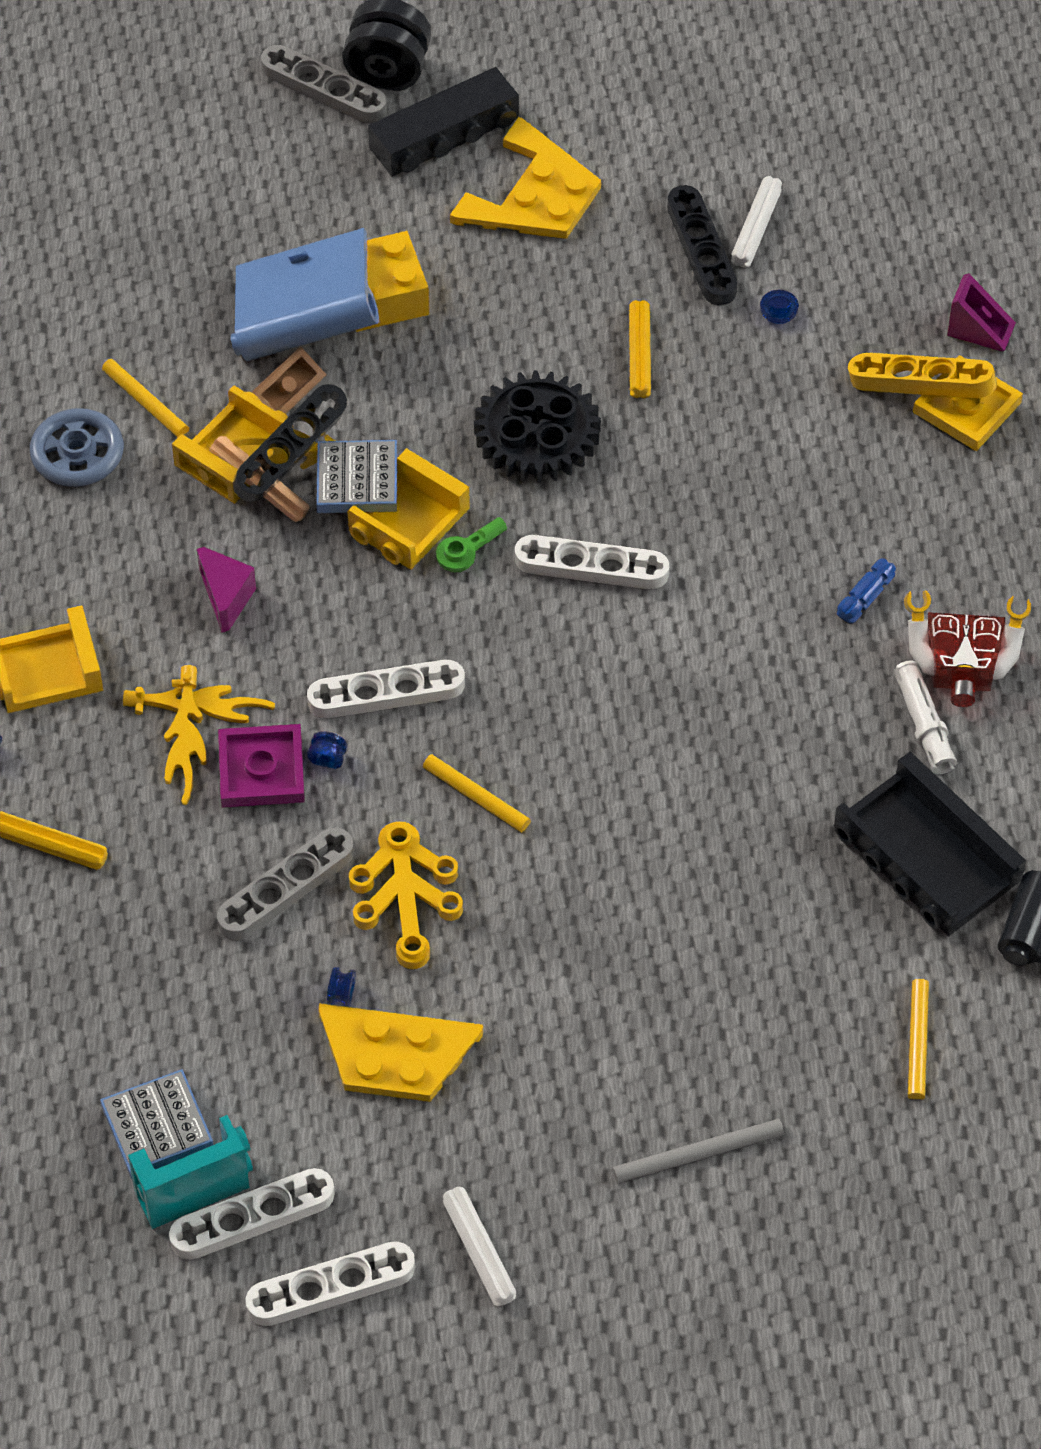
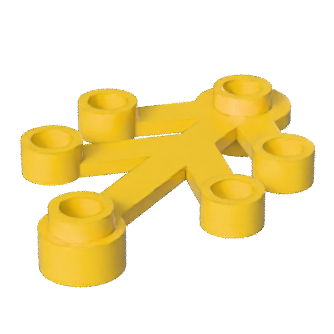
(405, 886)

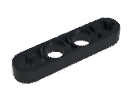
(703, 245)
(291, 443)

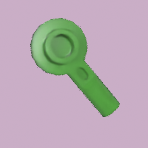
(459, 553)

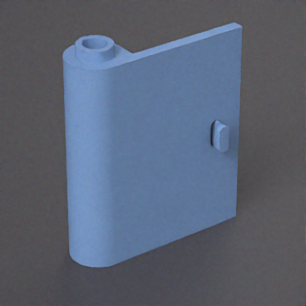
(303, 296)

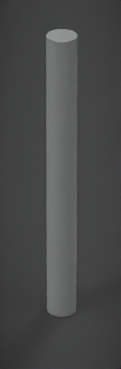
(698, 1151)

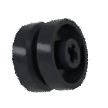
(387, 44)

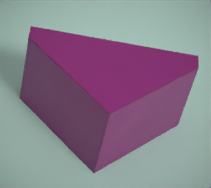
(979, 317)
(227, 585)

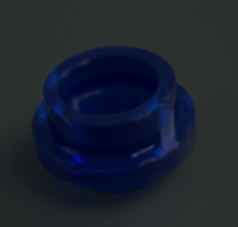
(779, 306)

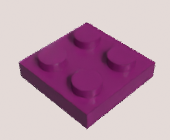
(261, 765)

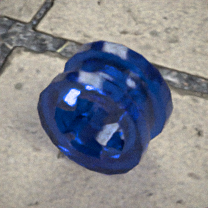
(327, 749)
(341, 987)

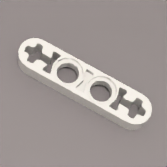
(593, 556)
(384, 683)
(249, 1208)
(327, 1277)

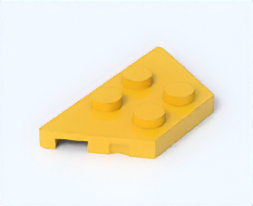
(395, 1051)

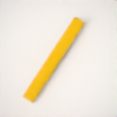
(145, 398)
(476, 793)
(918, 1039)

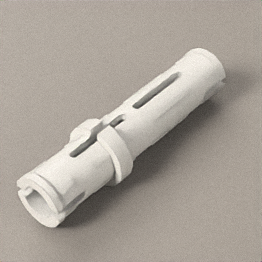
(930, 731)

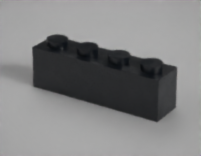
(444, 122)

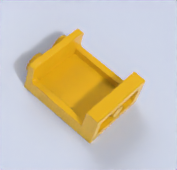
(241, 418)
(426, 510)
(49, 664)

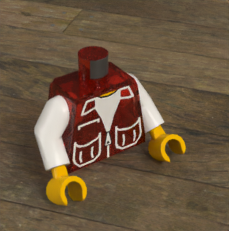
(964, 649)

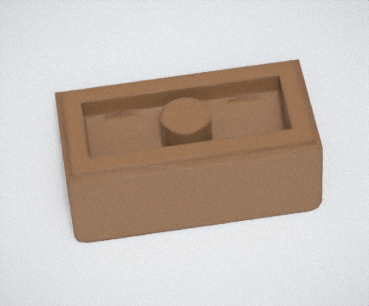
(289, 381)

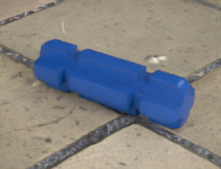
(866, 591)

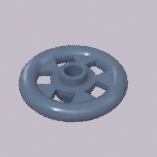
(75, 436)

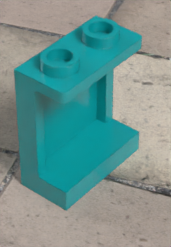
(193, 1180)

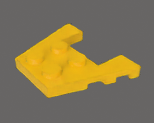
(546, 197)

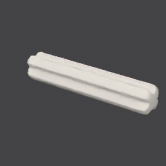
(756, 222)
(479, 1246)

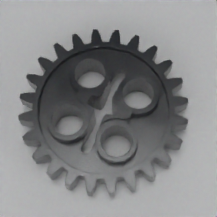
(537, 426)

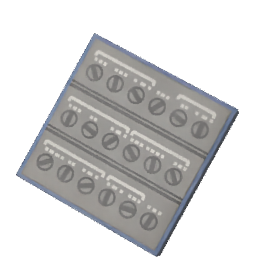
(357, 476)
(158, 1118)

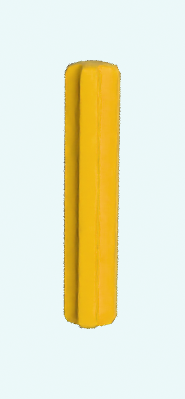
(639, 349)
(52, 841)

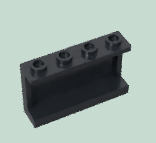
(930, 846)

